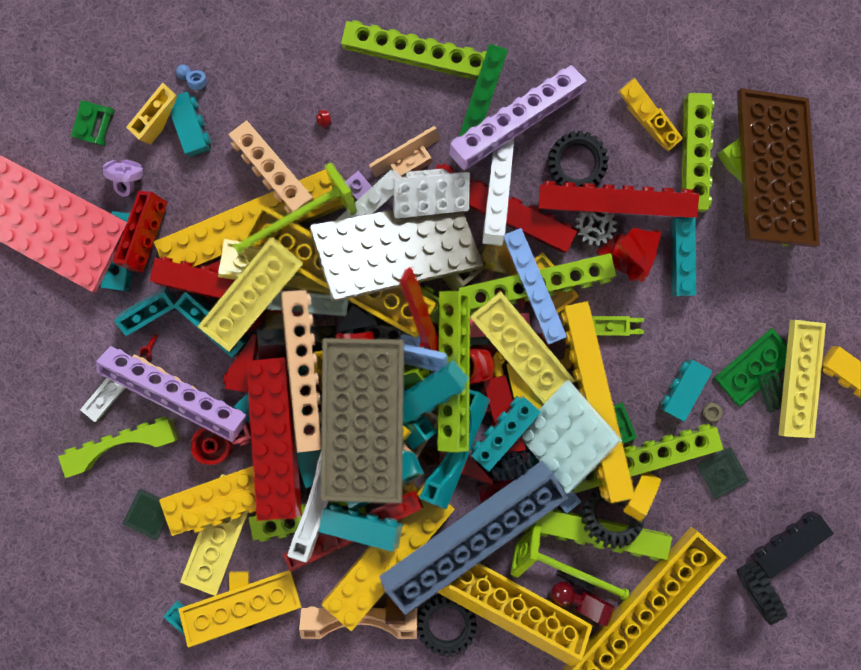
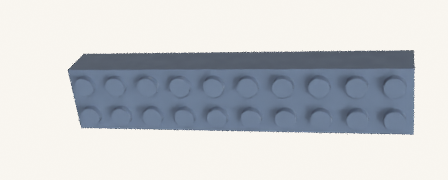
(473, 537)

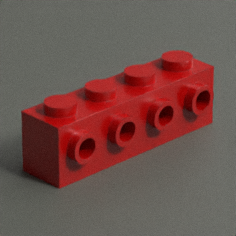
(140, 231)

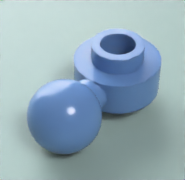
(195, 79)

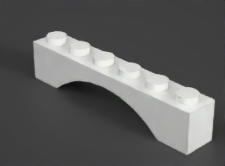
(498, 195)
(308, 528)

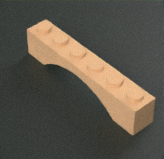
(319, 622)

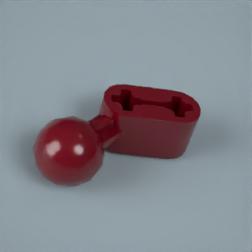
(587, 604)

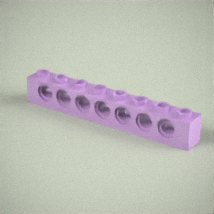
(529, 110)
(184, 401)

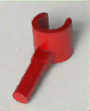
(147, 349)

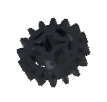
(512, 465)

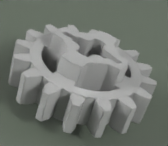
(600, 232)

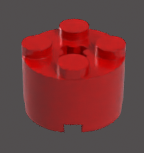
(204, 452)

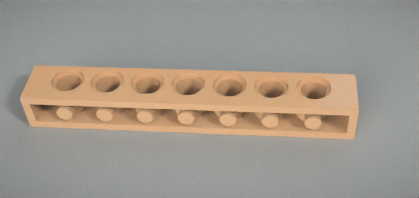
(303, 441)

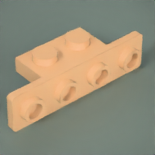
(409, 156)

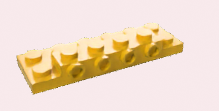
(210, 502)

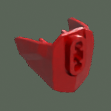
(633, 252)

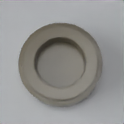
(712, 412)

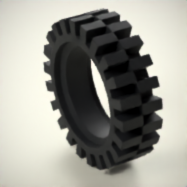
(578, 139)
(602, 534)
(762, 593)
(445, 646)

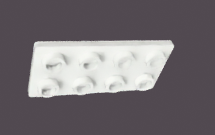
(430, 193)

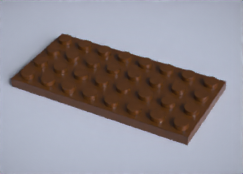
(777, 168)

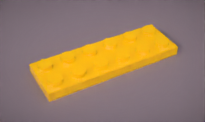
(239, 608)

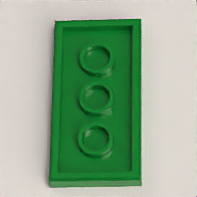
(739, 376)

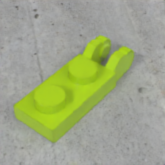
(616, 325)

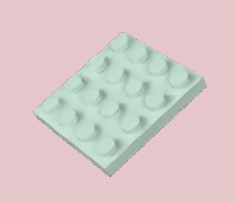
(570, 436)

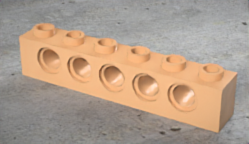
(254, 147)

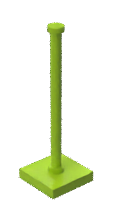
(339, 190)
(527, 554)

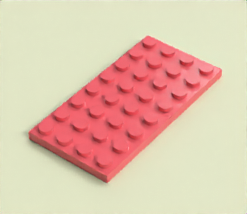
(56, 226)

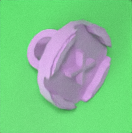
(123, 172)

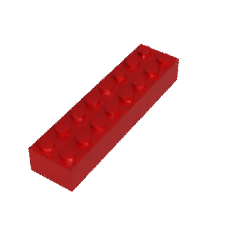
(273, 440)

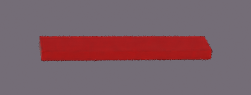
(419, 310)

